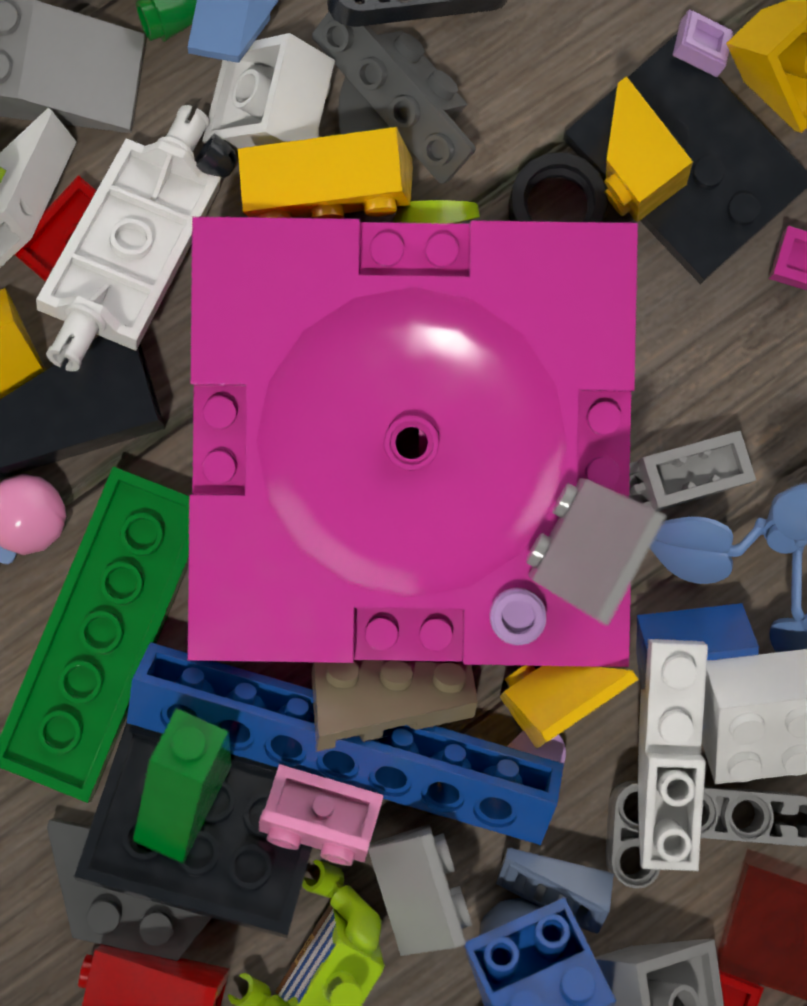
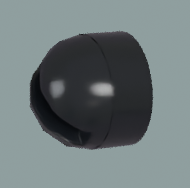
(216, 157)

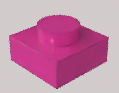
(791, 259)

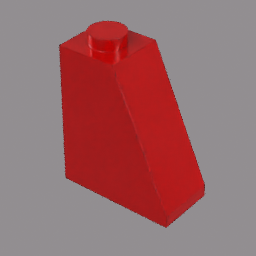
(140, 979)

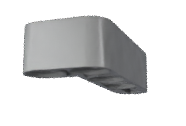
(715, 824)

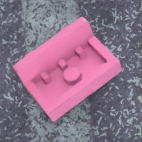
(320, 815)

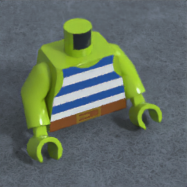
(337, 960)

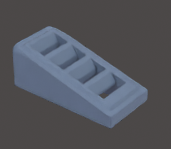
(550, 879)

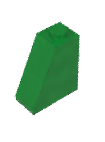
(182, 785)

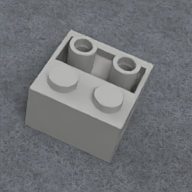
(417, 893)

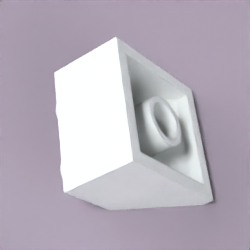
(271, 94)

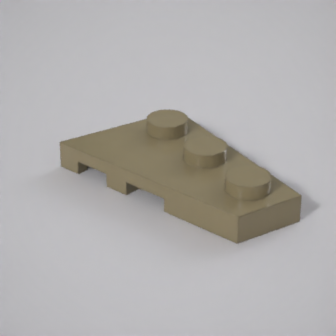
(388, 694)

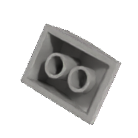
(68, 64)
(593, 547)

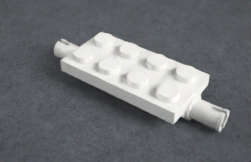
(129, 242)

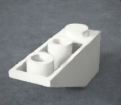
(33, 170)

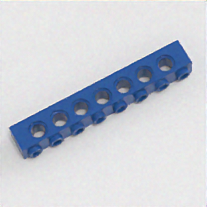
(412, 767)

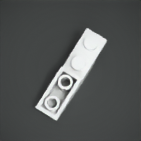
(670, 755)

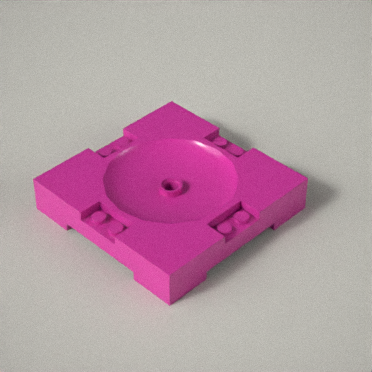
(310, 365)

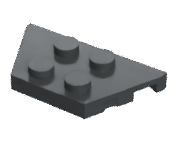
(112, 916)

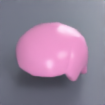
(29, 514)

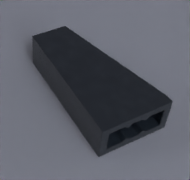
(79, 410)

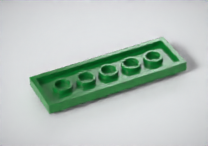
(97, 636)

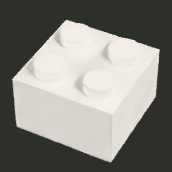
(756, 716)

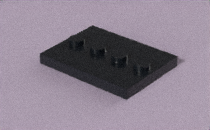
(738, 167)
(231, 865)

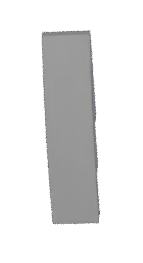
(691, 472)

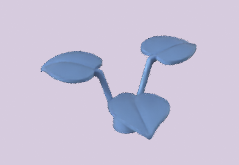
(703, 548)

